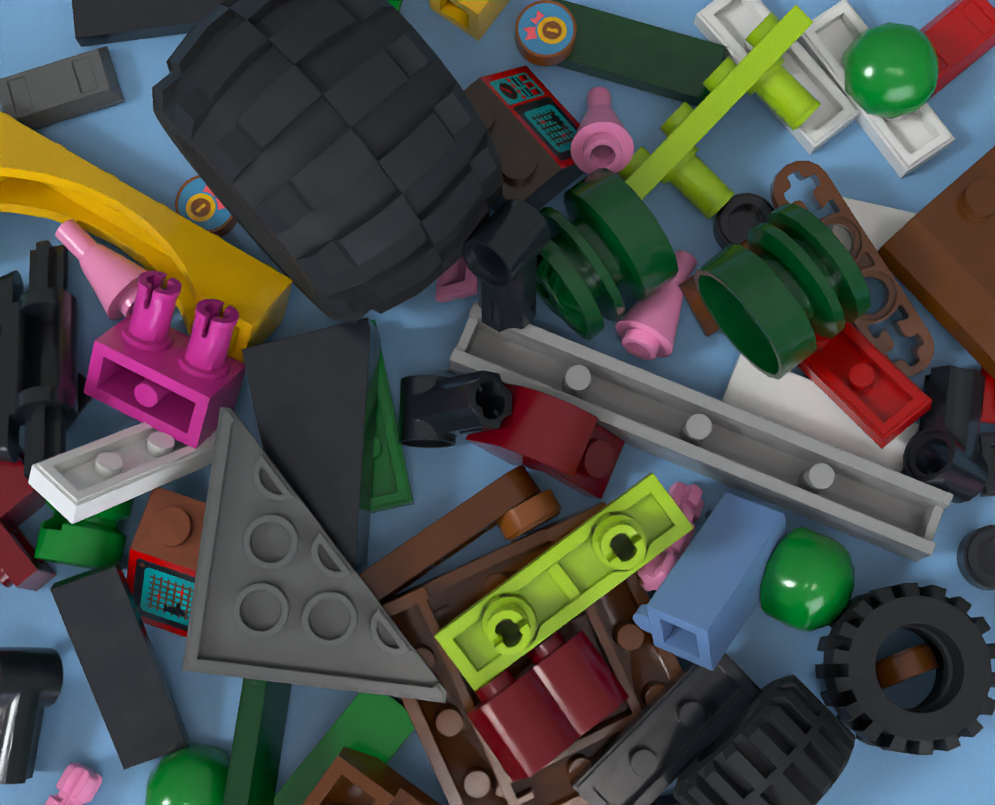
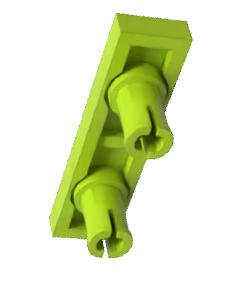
(756, 73)
(563, 581)

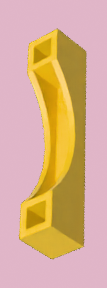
(56, 184)

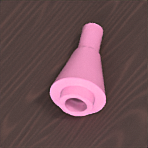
(601, 136)
(108, 272)
(652, 324)

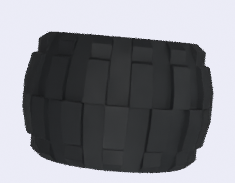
(332, 144)

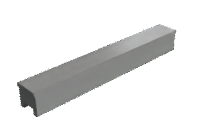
(713, 437)

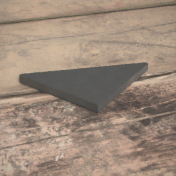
(281, 595)

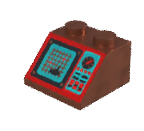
(166, 559)

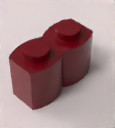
(547, 704)

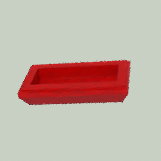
(960, 37)

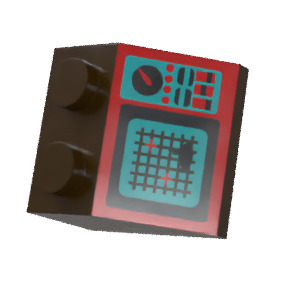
(530, 135)

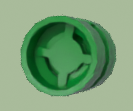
(86, 542)

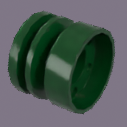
(604, 247)
(783, 290)

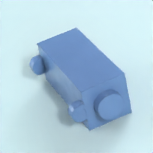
(714, 581)

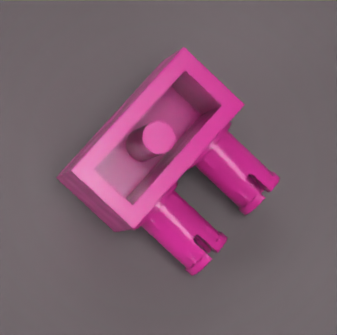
(163, 373)

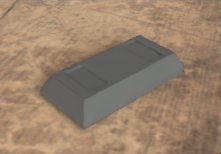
(61, 89)

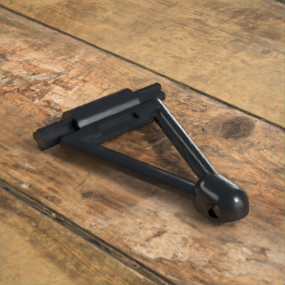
(38, 358)

